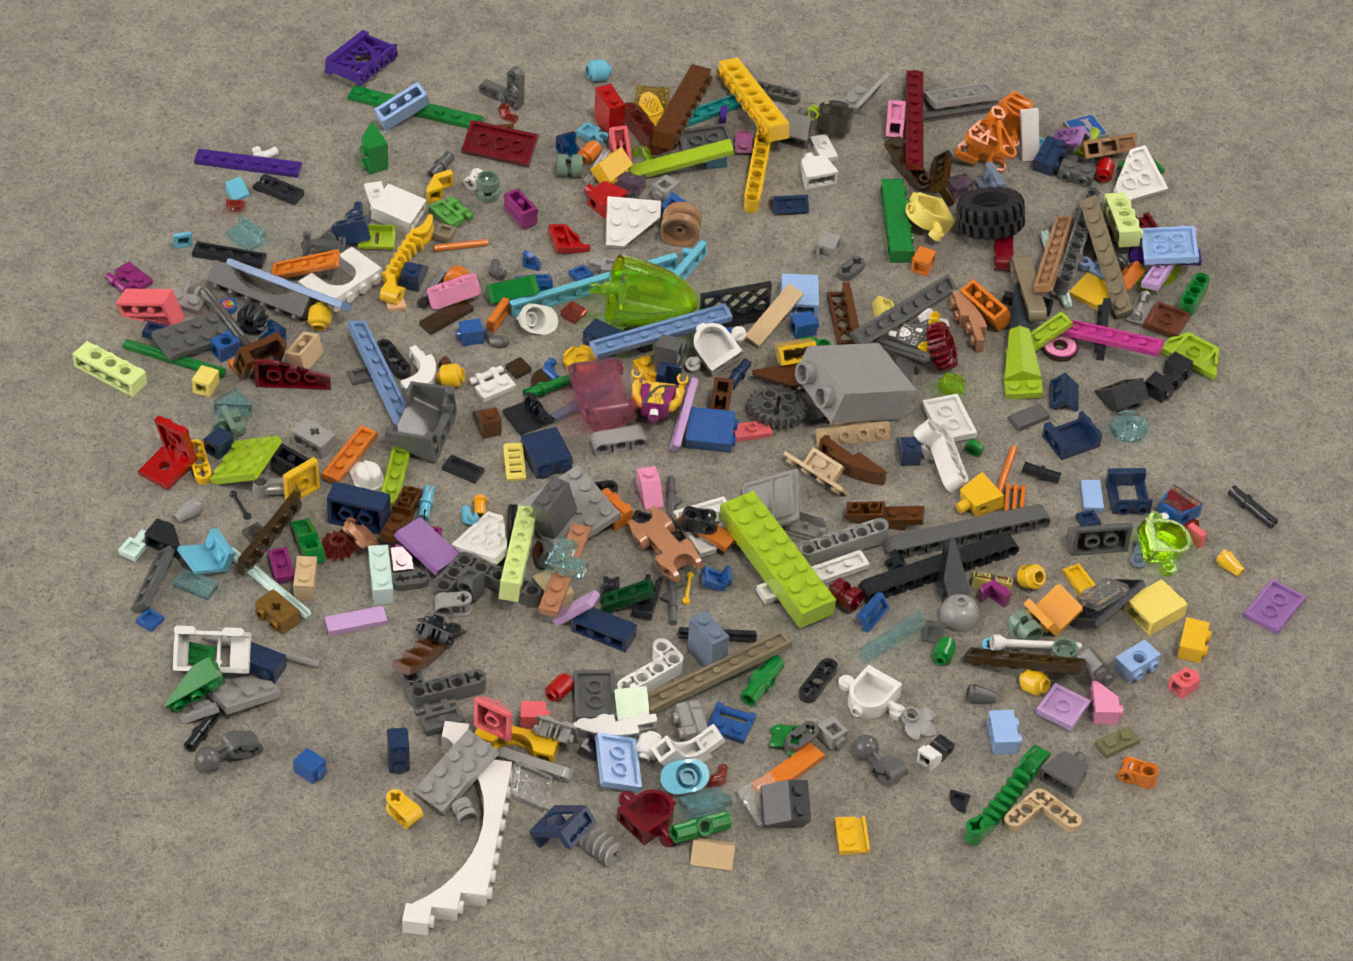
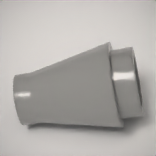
(188, 510)

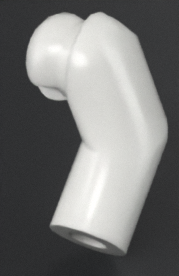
(268, 153)

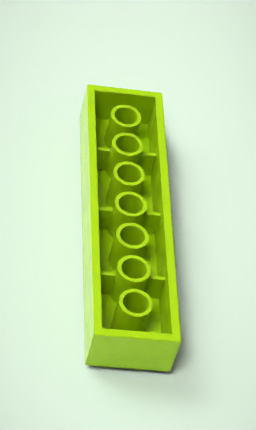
(777, 559)

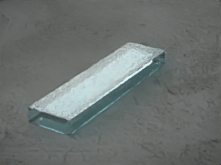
(892, 637)

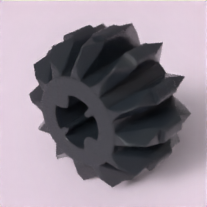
(252, 318)

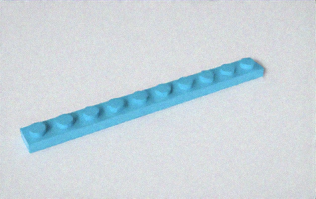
(576, 289)

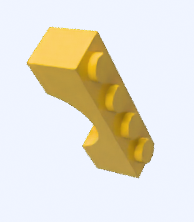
(536, 745)

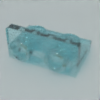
(246, 234)

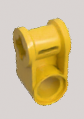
(403, 808)

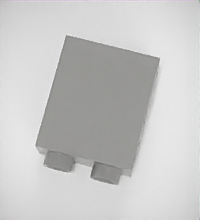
(854, 382)

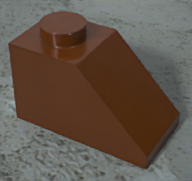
(488, 422)

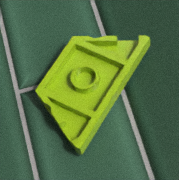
(1198, 350)

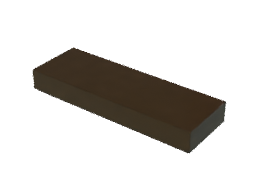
(446, 316)

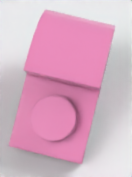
(895, 118)

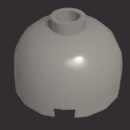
(959, 613)

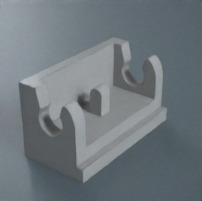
(809, 526)

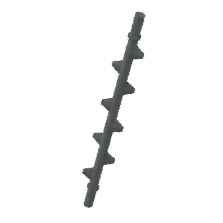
(671, 596)

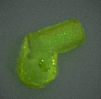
(642, 151)

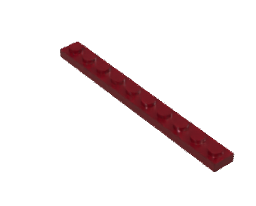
(914, 121)

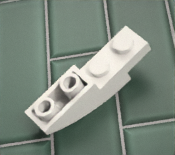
(623, 727)

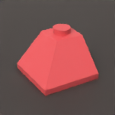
(493, 717)

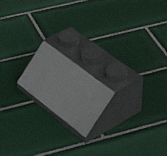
(1099, 538)

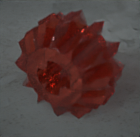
(338, 545)

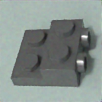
(1077, 170)

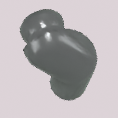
(496, 340)

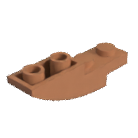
(969, 317)

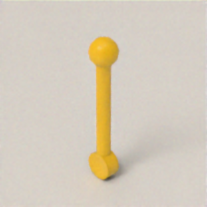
(686, 600)

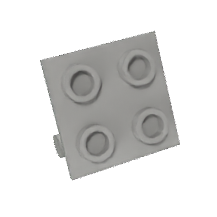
(548, 725)

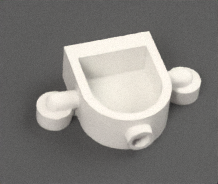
(715, 347)
(872, 694)

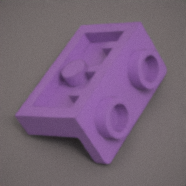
(1072, 136)

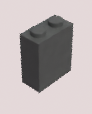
(554, 507)

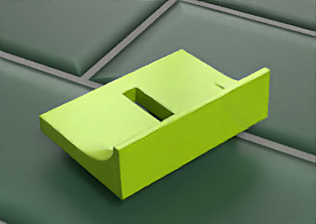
(386, 237)

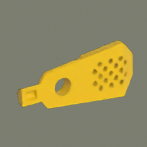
(651, 107)

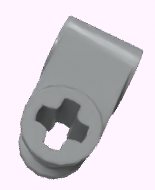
(451, 604)

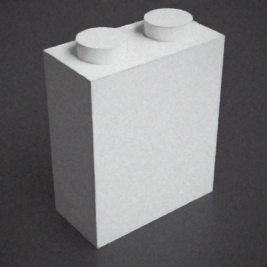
(398, 208)

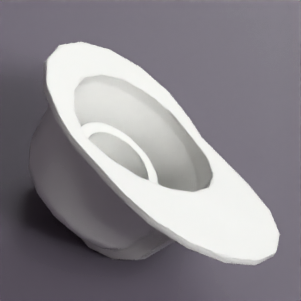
(540, 317)
(367, 475)

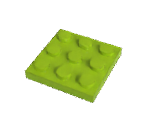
(245, 460)

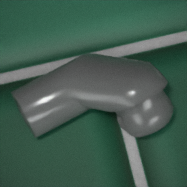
(497, 272)

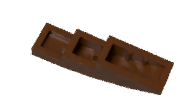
(422, 655)

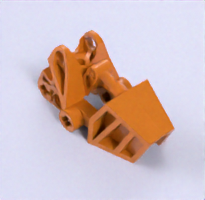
(997, 134)

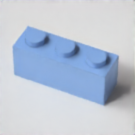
(402, 106)

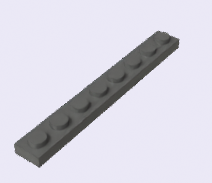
(903, 310)

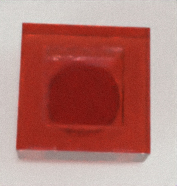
(235, 205)
(573, 312)

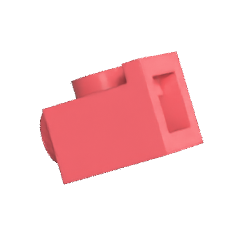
(1186, 679)

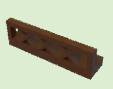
(850, 313)

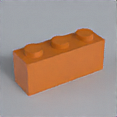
(990, 308)

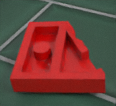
(566, 240)

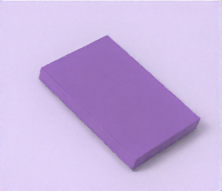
(426, 545)
(1274, 606)

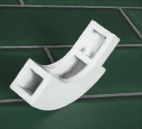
(424, 364)
(696, 748)

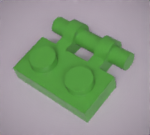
(446, 212)

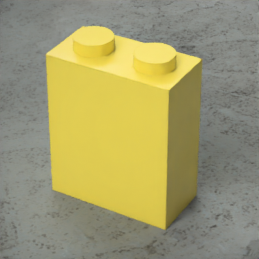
(1156, 607)

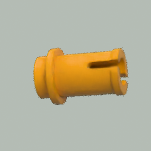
(480, 503)

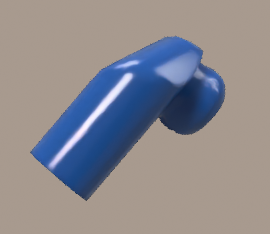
(549, 367)

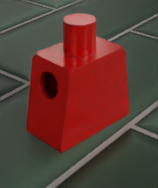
(598, 196)

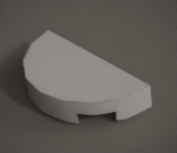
(200, 710)

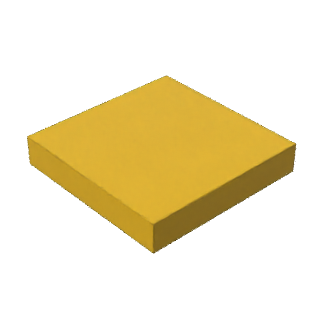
(1090, 290)
(302, 479)

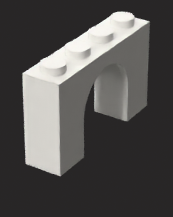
(358, 266)

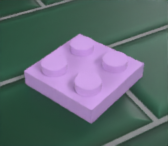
(1063, 707)

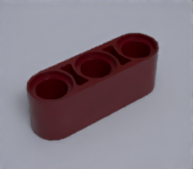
(1003, 252)

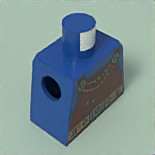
(1179, 505)

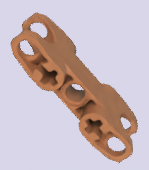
(670, 552)

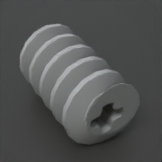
(601, 845)

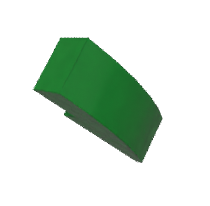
(307, 539)

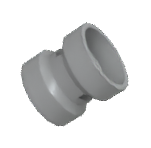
(464, 810)

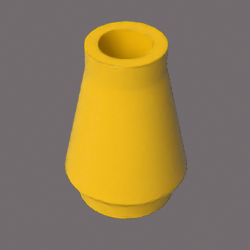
(1230, 563)

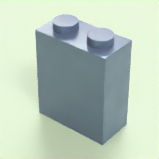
(706, 639)

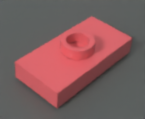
(752, 430)

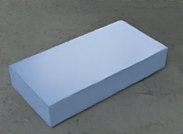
(1092, 495)

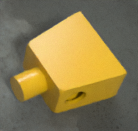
(980, 496)

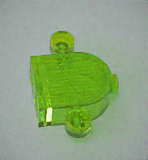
(1163, 541)

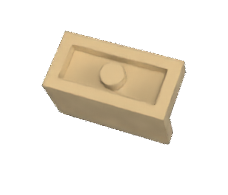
(713, 853)

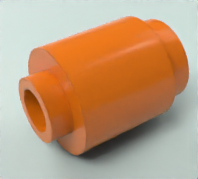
(590, 152)

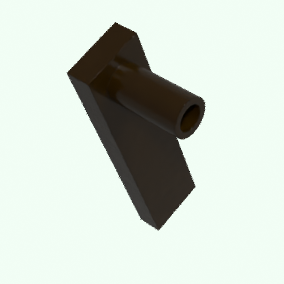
(941, 175)

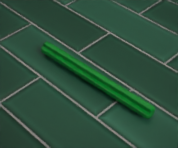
(157, 353)

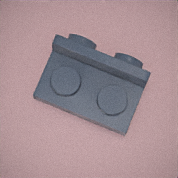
(990, 177)

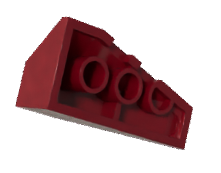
(288, 376)

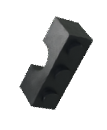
(1176, 370)

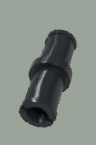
(1041, 472)

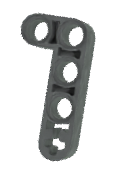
(452, 686)

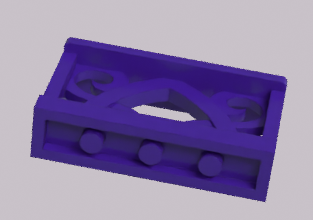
(361, 44)

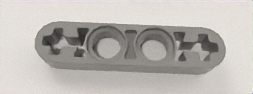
(557, 771)

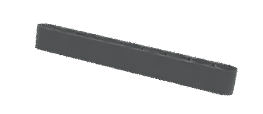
(1074, 248)
(968, 531)

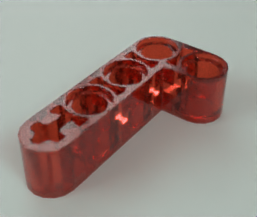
(642, 128)

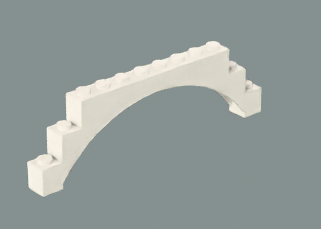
(474, 879)

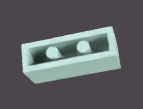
(380, 574)

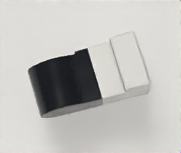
(935, 752)

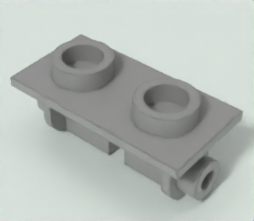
(1142, 307)

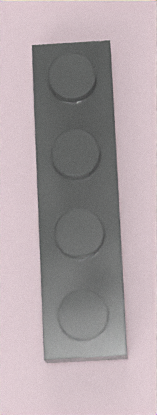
(152, 580)

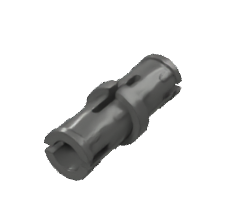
(441, 164)

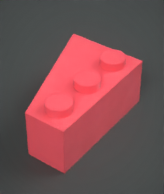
(151, 305)

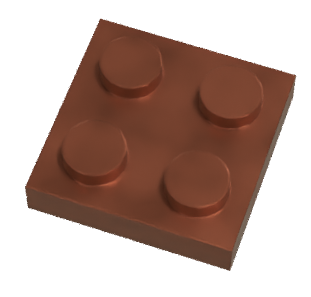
(1166, 319)

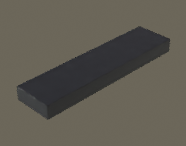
(223, 253)

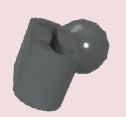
(235, 743)
(882, 769)

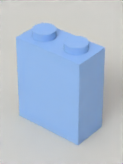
(809, 286)

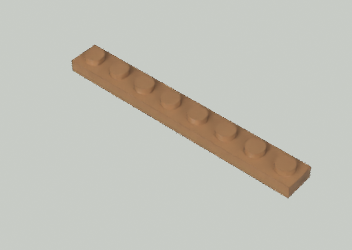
(1053, 254)

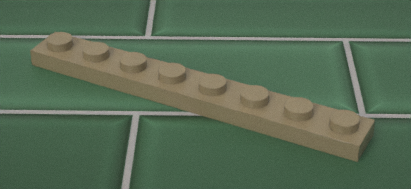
(1106, 257)
(718, 671)

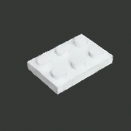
(951, 413)

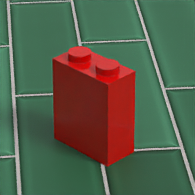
(609, 108)

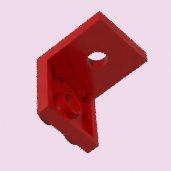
(175, 452)

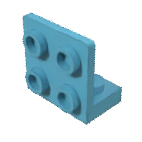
(210, 557)

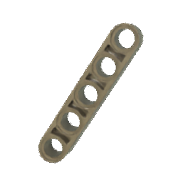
(1025, 276)

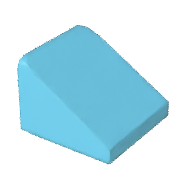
(236, 189)
(182, 240)

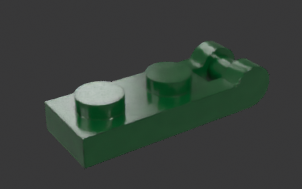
(627, 595)

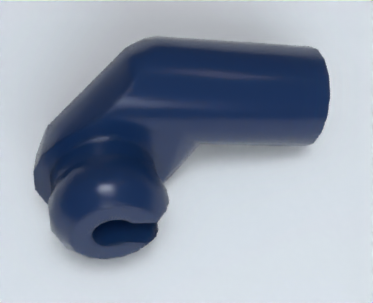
(356, 212)

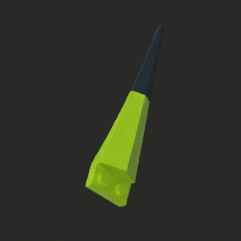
(1022, 368)

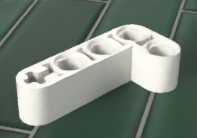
(944, 452)
(665, 667)

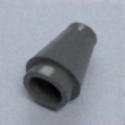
(980, 694)

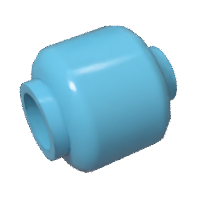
(598, 70)

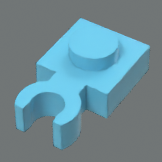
(591, 132)

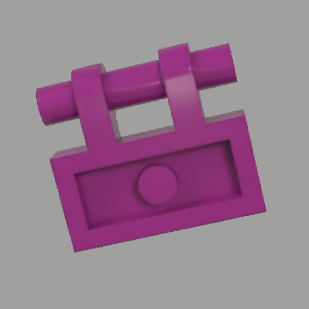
(131, 275)

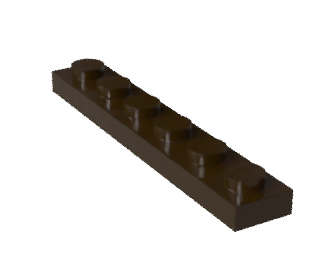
(269, 532)
(1030, 661)

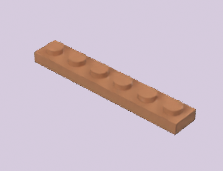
(559, 583)

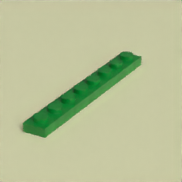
(431, 112)

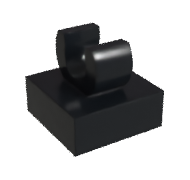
(896, 561)

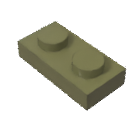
(1117, 742)

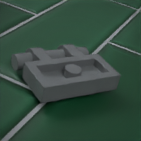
(432, 721)

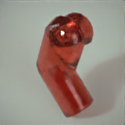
(506, 115)
(719, 778)

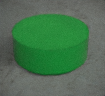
(974, 448)

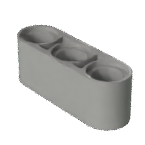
(618, 439)

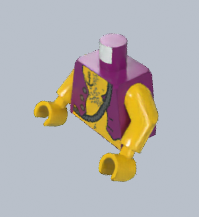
(657, 398)

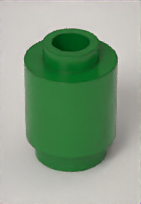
(944, 651)

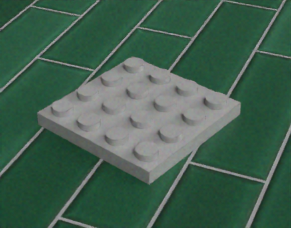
(592, 505)

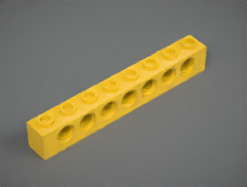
(753, 99)

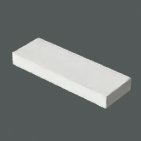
(1029, 133)

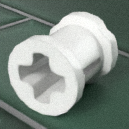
(472, 179)

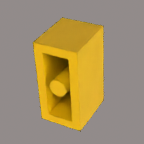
(612, 166)
(1193, 640)

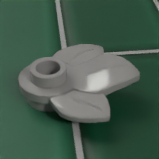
(920, 723)

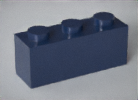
(605, 628)

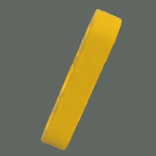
(201, 455)

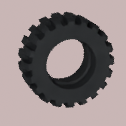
(991, 213)

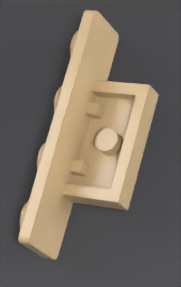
(854, 432)
(822, 466)

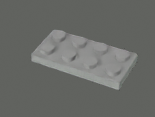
(961, 95)
(456, 772)

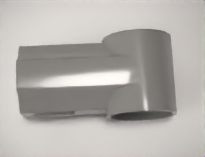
(267, 486)

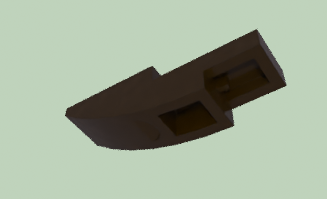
(916, 178)

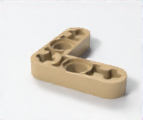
(1039, 806)

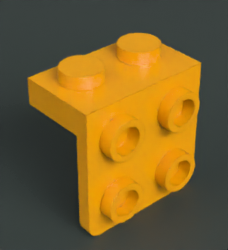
(1055, 610)

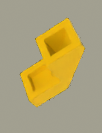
(439, 182)

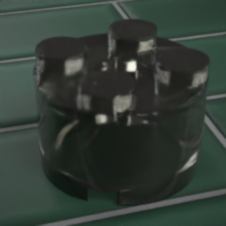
(834, 118)

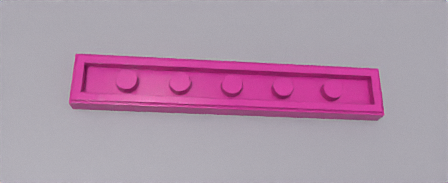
(1115, 338)

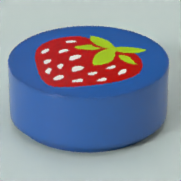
(230, 305)

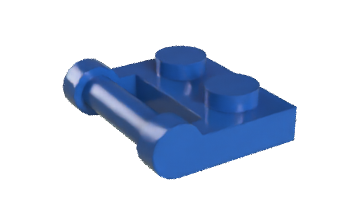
(731, 728)

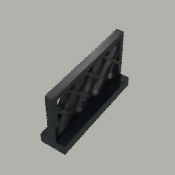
(742, 315)

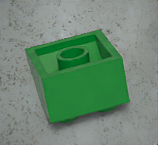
(373, 150)

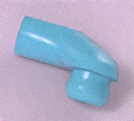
(467, 517)

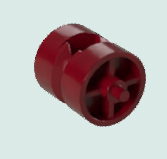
(848, 597)

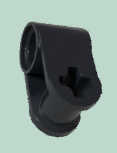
(697, 520)

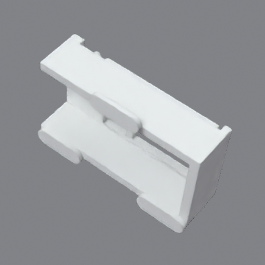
(239, 648)

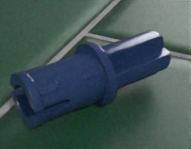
(739, 373)

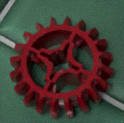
(941, 346)

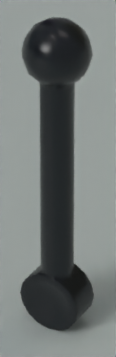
(246, 515)

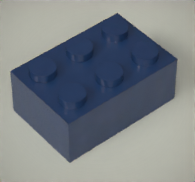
(365, 505)

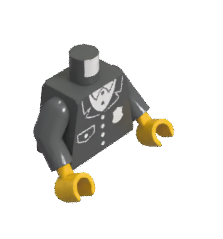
(914, 334)

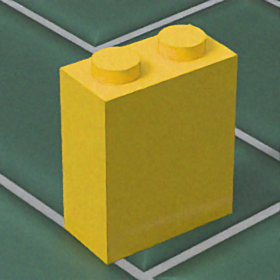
(792, 351)

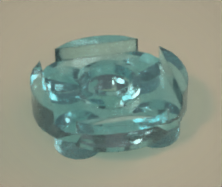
(1123, 433)

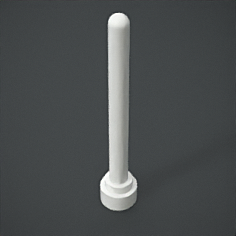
(998, 642)

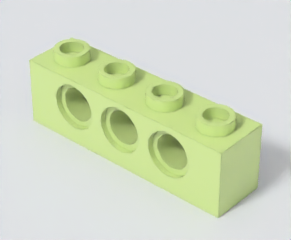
(1122, 219)
(109, 368)

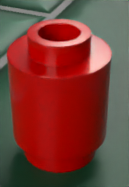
(1105, 170)
(559, 687)

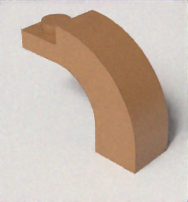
(1110, 145)

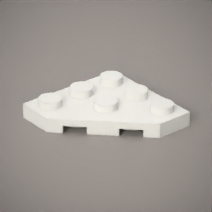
(1140, 176)
(629, 219)
(485, 539)
(702, 546)

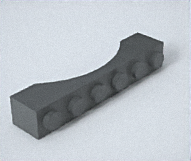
(229, 277)

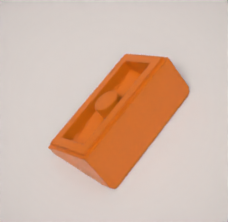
(1132, 273)

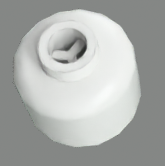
(644, 745)

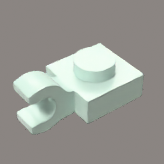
(133, 548)

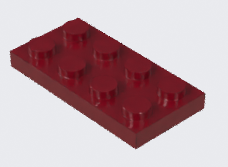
(500, 143)

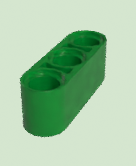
(512, 288)
(1194, 293)

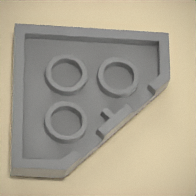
(243, 693)

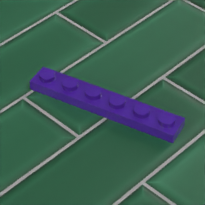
(248, 163)

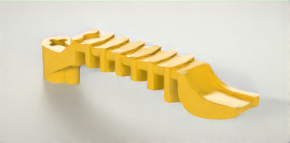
(413, 242)

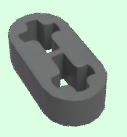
(853, 270)
(410, 580)
(803, 739)

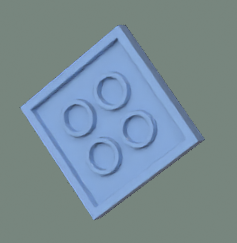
(1170, 245)

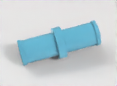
(426, 502)

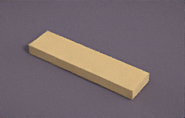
(774, 315)

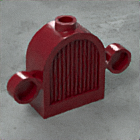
(647, 815)

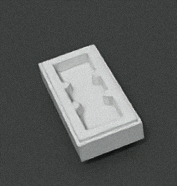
(823, 147)
(372, 190)

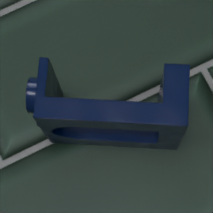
(1128, 477)
(555, 826)

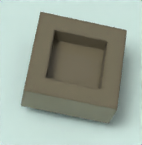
(444, 233)

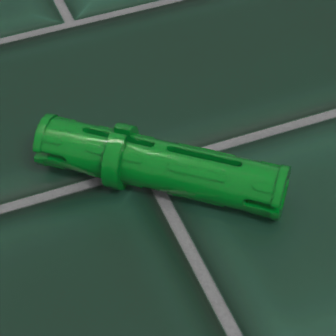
(543, 388)

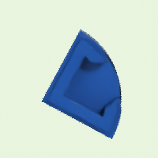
(531, 261)

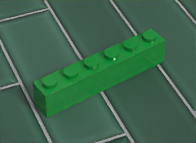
(896, 221)

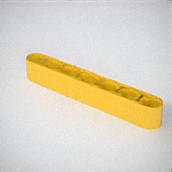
(757, 173)

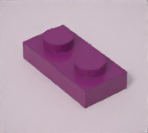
(281, 565)

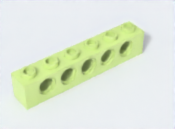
(517, 554)

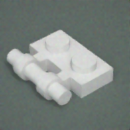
(493, 388)

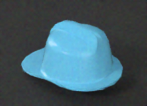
(684, 776)

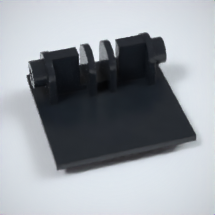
(528, 414)
(437, 628)

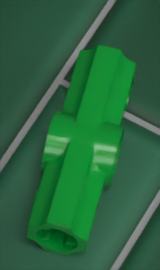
(762, 680)
(710, 824)

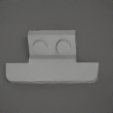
(860, 96)

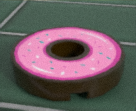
(1061, 355)

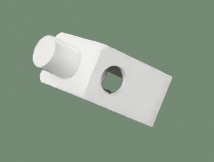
(817, 171)

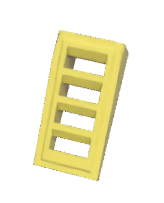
(515, 451)

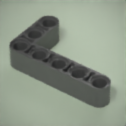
(446, 582)

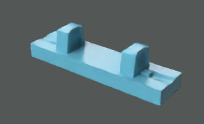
(691, 259)

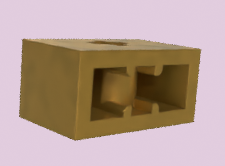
(277, 612)

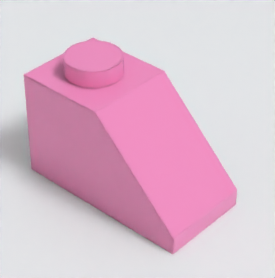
(649, 487)
(1104, 705)

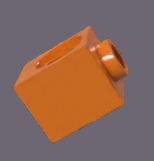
(923, 261)

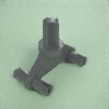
(325, 242)

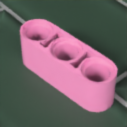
(453, 291)

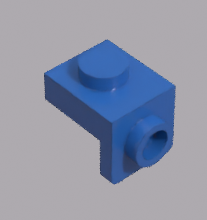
(716, 579)

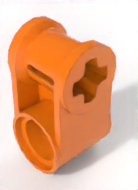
(1139, 773)

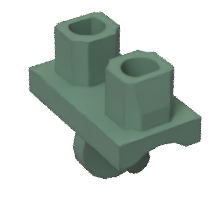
(227, 422)

